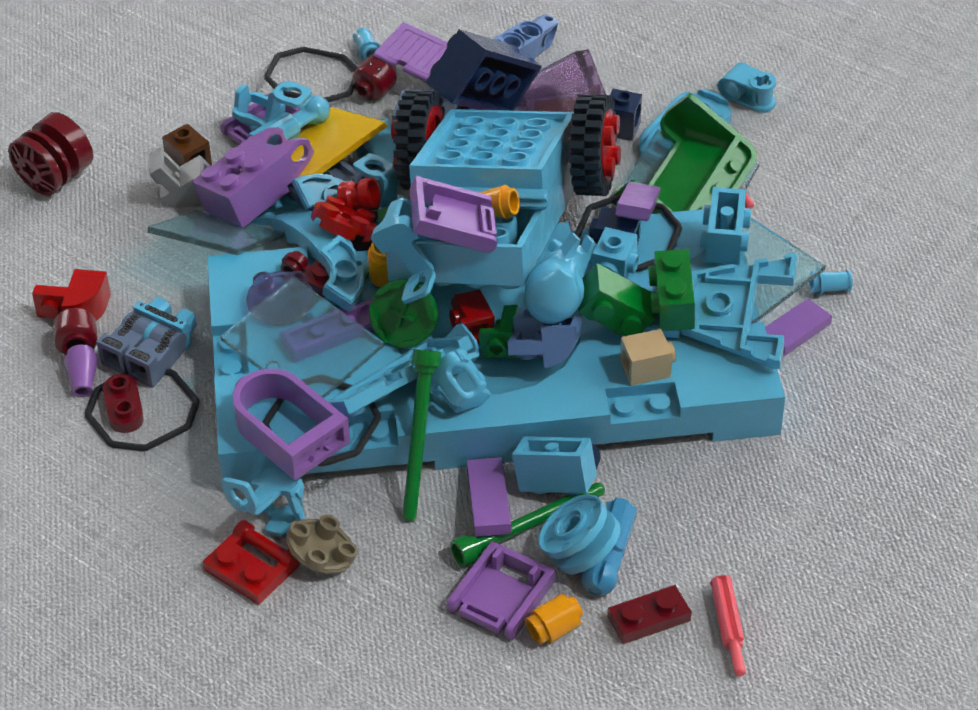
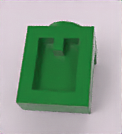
(494, 340)

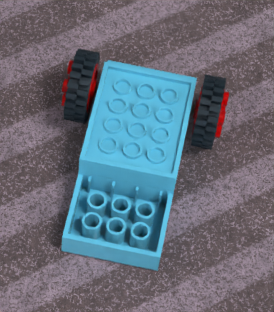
(497, 149)

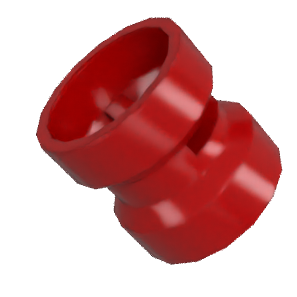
(360, 195)

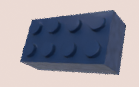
(482, 73)

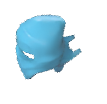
(556, 282)

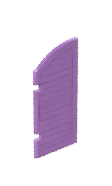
(412, 49)

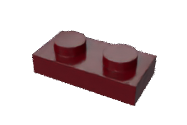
(649, 614)

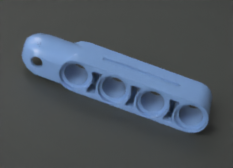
(531, 36)

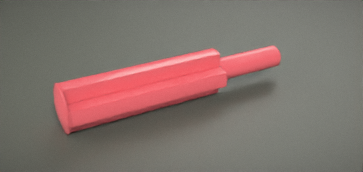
(729, 620)

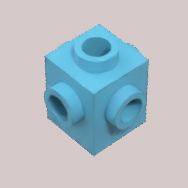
(616, 252)

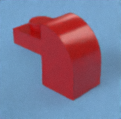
(86, 290)

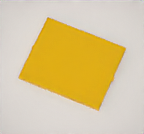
(336, 139)

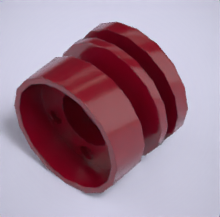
(50, 153)

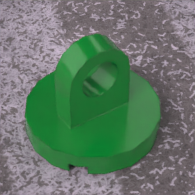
(400, 322)

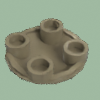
(321, 544)

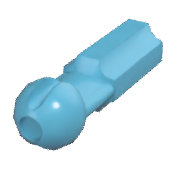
(313, 111)

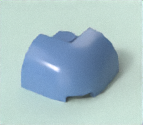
(537, 339)

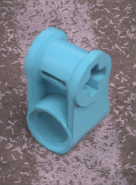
(747, 85)

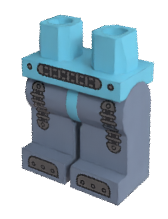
(149, 340)

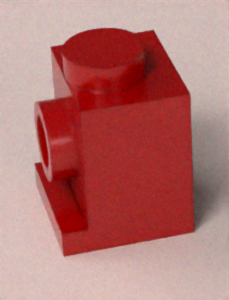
(472, 311)

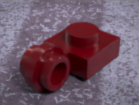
(316, 273)

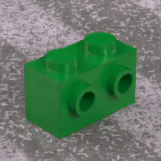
(674, 290)
(616, 302)

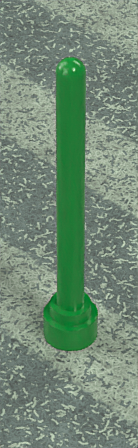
(425, 365)
(467, 549)

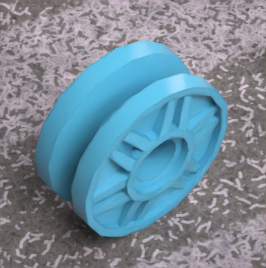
(579, 534)

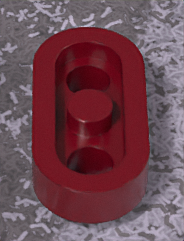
(123, 403)

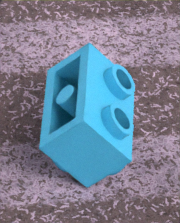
(725, 222)

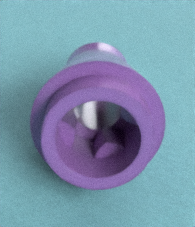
(81, 369)

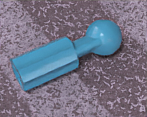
(603, 577)

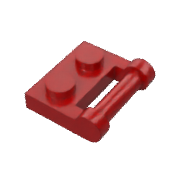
(244, 570)

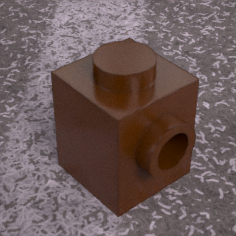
(185, 145)

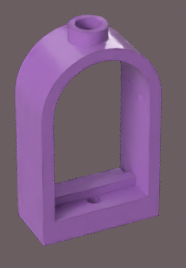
(307, 450)

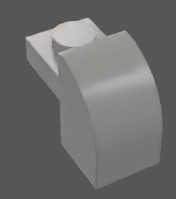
(176, 180)

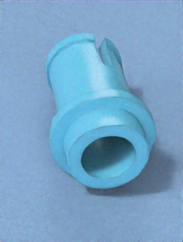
(365, 43)
(831, 282)

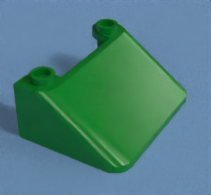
(702, 157)

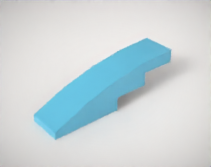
(303, 230)

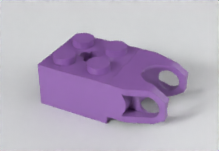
(251, 177)

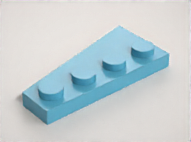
(392, 376)

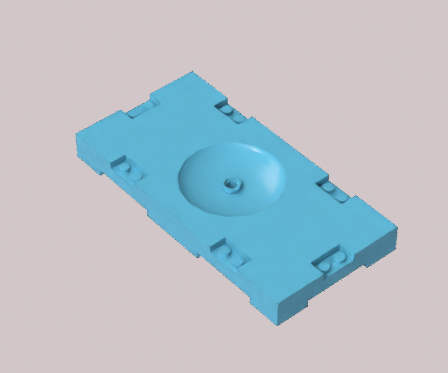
(576, 398)

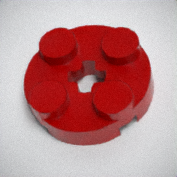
(344, 220)

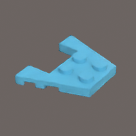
(726, 304)

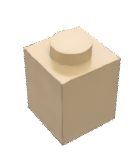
(646, 357)

